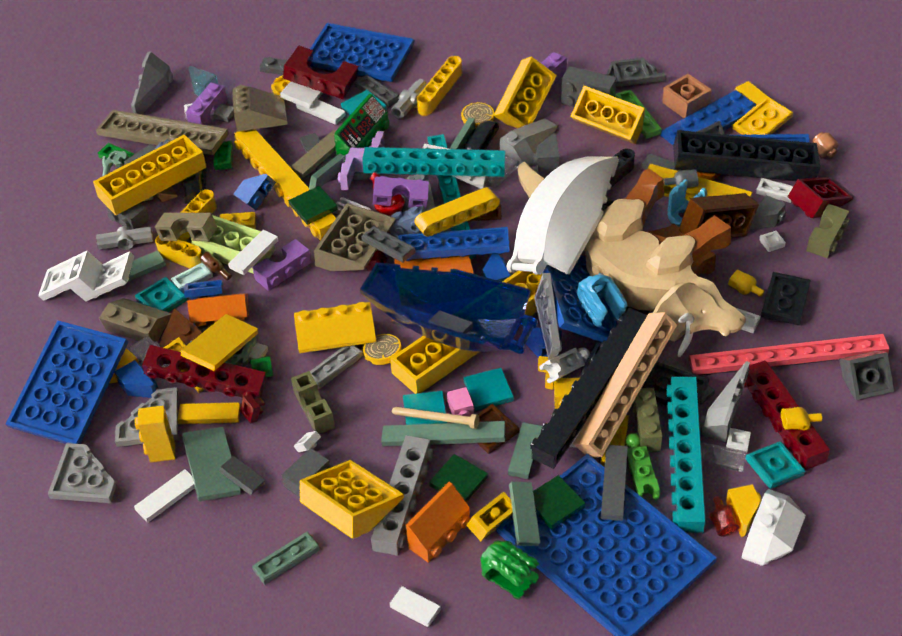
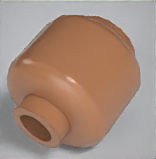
(826, 144)

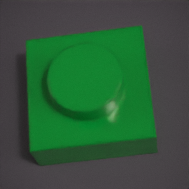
(263, 364)

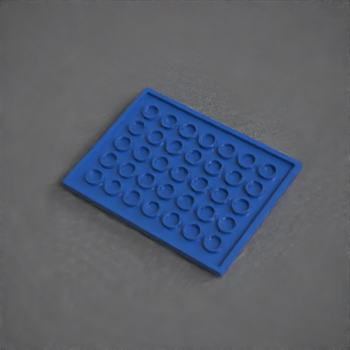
(613, 567)

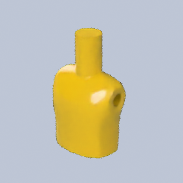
(745, 283)
(798, 418)

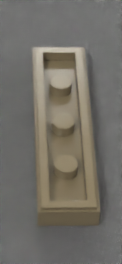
(315, 156)

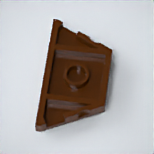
(179, 327)

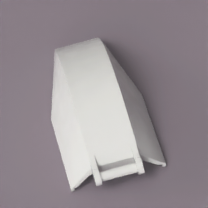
(562, 215)

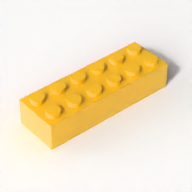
(149, 174)

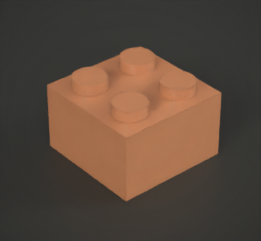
(686, 95)

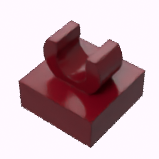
(378, 257)
(251, 408)

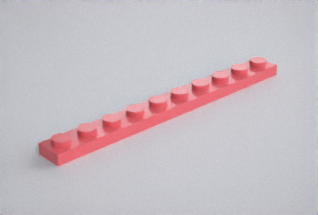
(787, 354)

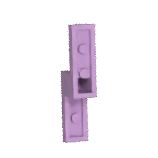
(354, 161)

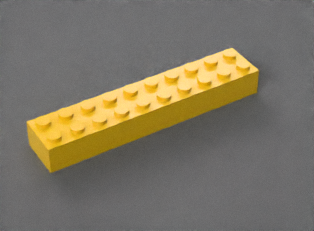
(429, 361)

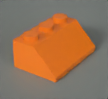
(215, 307)
(437, 523)

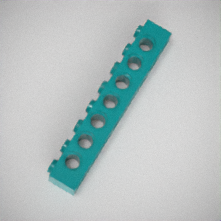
(434, 161)
(693, 519)

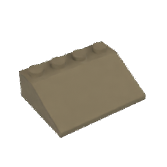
(257, 108)
(343, 245)

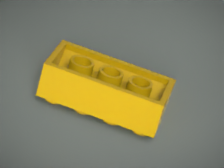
(525, 93)
(609, 114)
(334, 327)

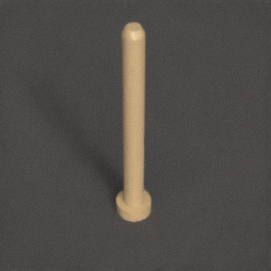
(472, 421)

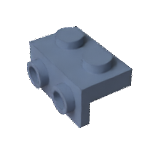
(405, 222)

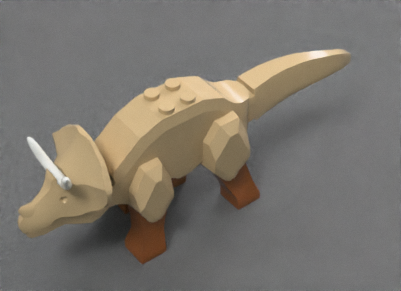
(658, 266)

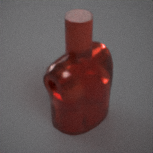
(724, 518)

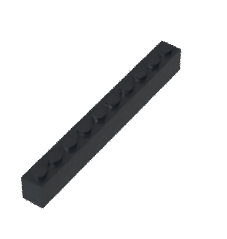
(585, 392)

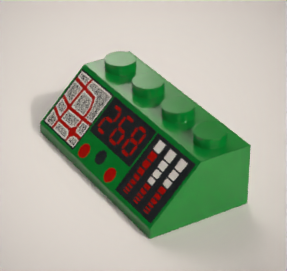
(361, 126)

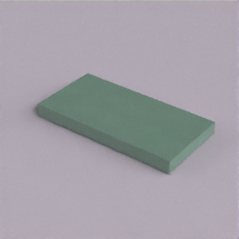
(205, 454)

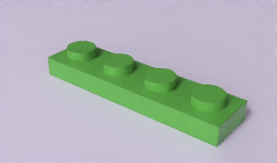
(650, 126)

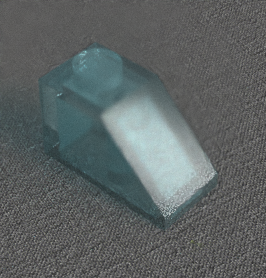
(201, 79)

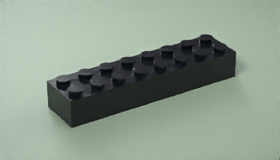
(745, 156)

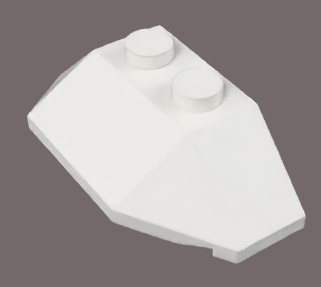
(773, 529)

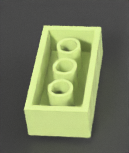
(229, 241)

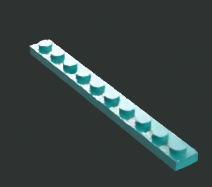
(448, 184)

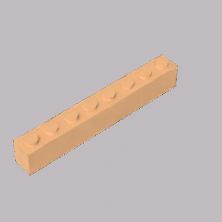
(625, 384)

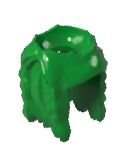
(509, 567)

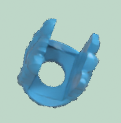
(598, 287)

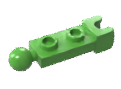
(641, 467)

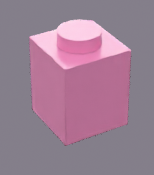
(460, 402)

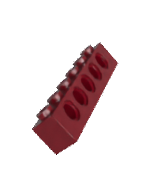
(235, 374)
(773, 397)

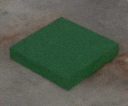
(313, 205)
(462, 474)
(556, 502)

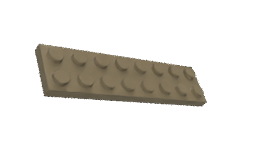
(156, 130)

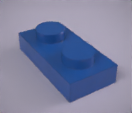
(199, 289)

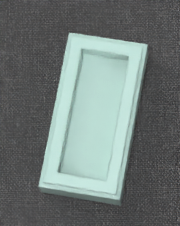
(195, 274)

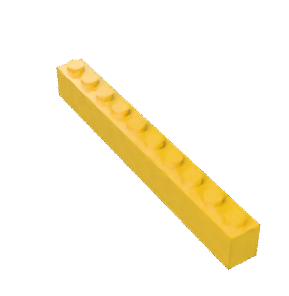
(287, 181)

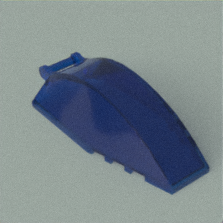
(418, 295)

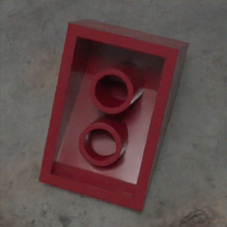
(816, 193)

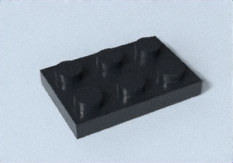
(785, 298)

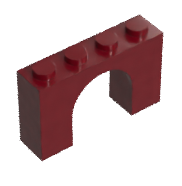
(333, 84)

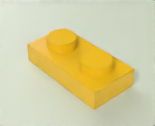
(246, 219)

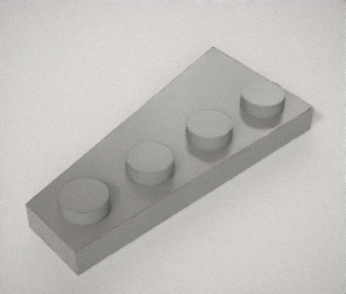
(547, 316)

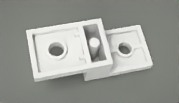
(87, 276)

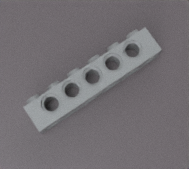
(413, 448)

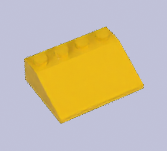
(349, 497)

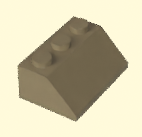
(134, 319)

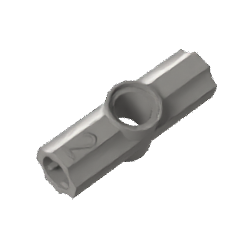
(408, 99)
(124, 238)

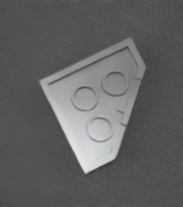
(126, 431)
(81, 477)

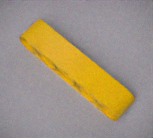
(439, 85)
(457, 211)

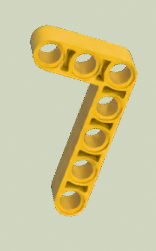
(180, 250)

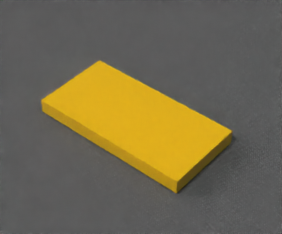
(219, 342)

